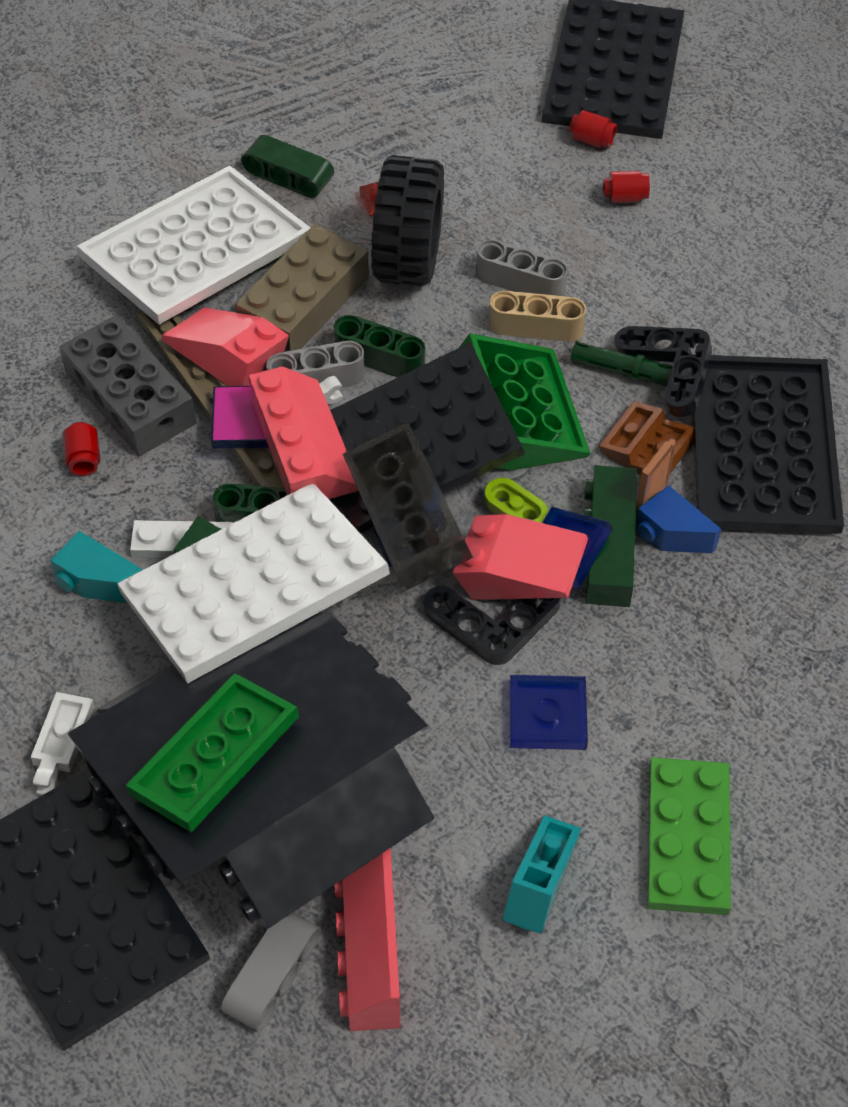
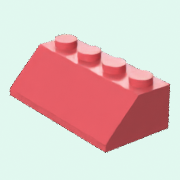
(300, 432)
(370, 946)

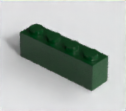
(614, 501)

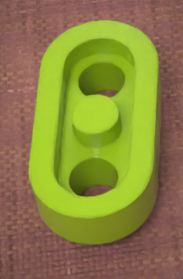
(519, 500)

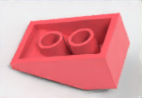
(227, 343)
(519, 559)

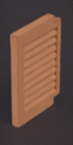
(655, 474)

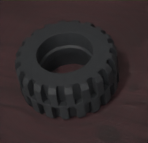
(407, 220)

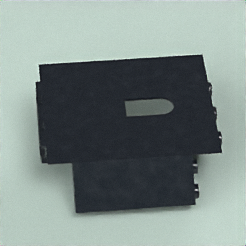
(309, 807)

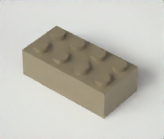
(307, 285)

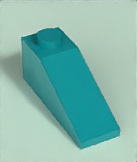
(91, 569)
(541, 874)

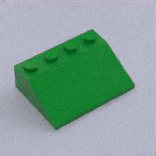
(534, 400)

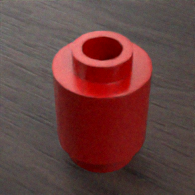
(593, 129)
(626, 186)
(81, 448)

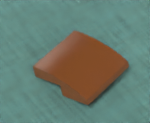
(641, 435)

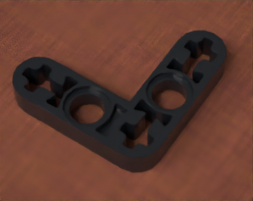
(677, 352)
(489, 629)

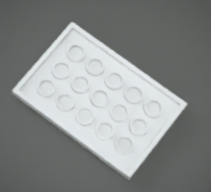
(193, 244)
(252, 581)

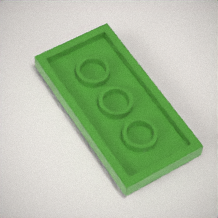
(689, 836)

